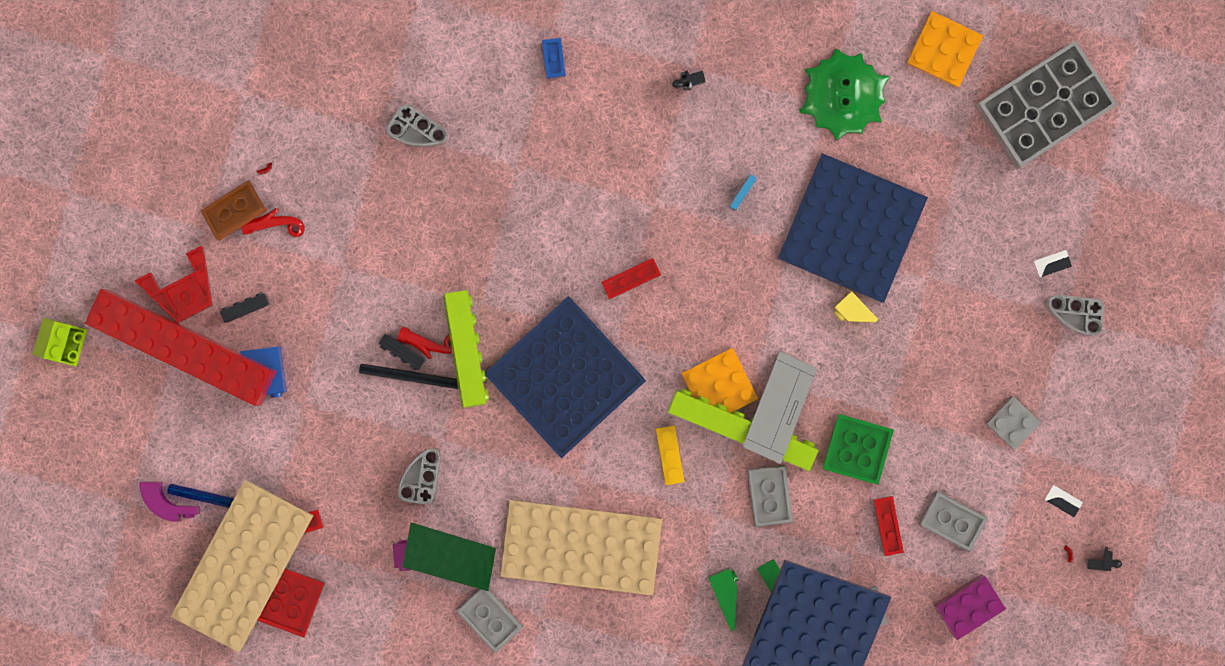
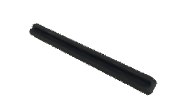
(408, 376)

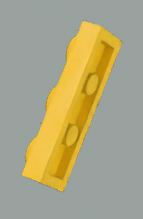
(670, 455)

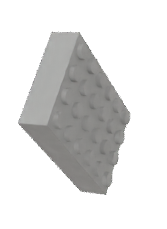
(1046, 105)

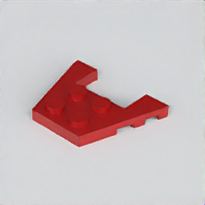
(186, 295)

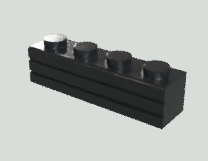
(244, 308)
(401, 351)

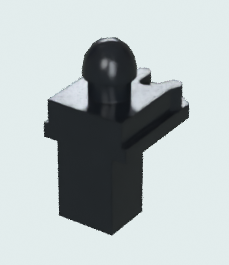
(689, 80)
(1105, 564)

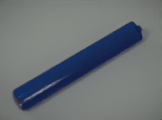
(199, 495)

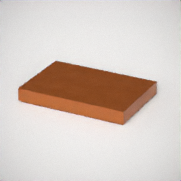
(233, 210)

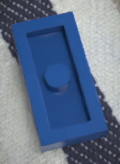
(553, 58)

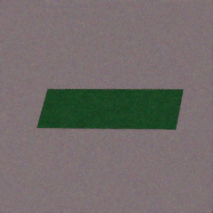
(449, 557)

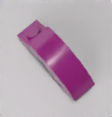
(156, 501)

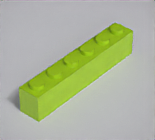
(464, 349)

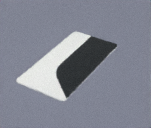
(1053, 263)
(1063, 501)

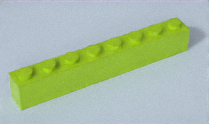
(733, 425)

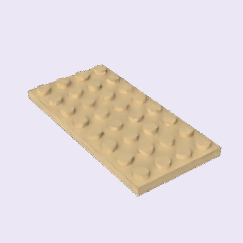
(581, 547)
(242, 566)

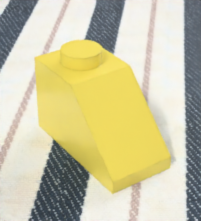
(853, 310)

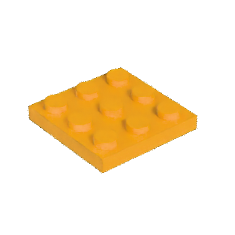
(944, 49)
(721, 381)

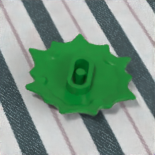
(827, 92)

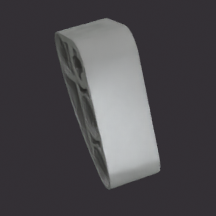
(411, 134)
(1077, 320)
(414, 478)

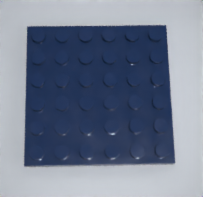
(852, 228)
(565, 377)
(816, 621)

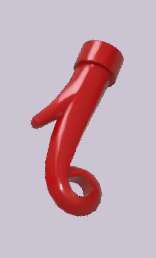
(268, 221)
(422, 343)

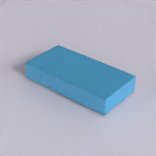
(743, 192)

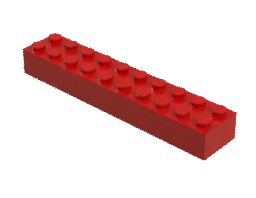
(180, 347)

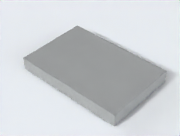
(770, 496)
(953, 521)
(489, 619)

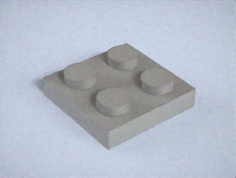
(1013, 423)

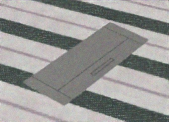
(780, 407)

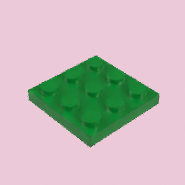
(858, 449)

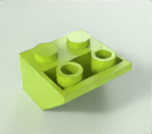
(59, 342)

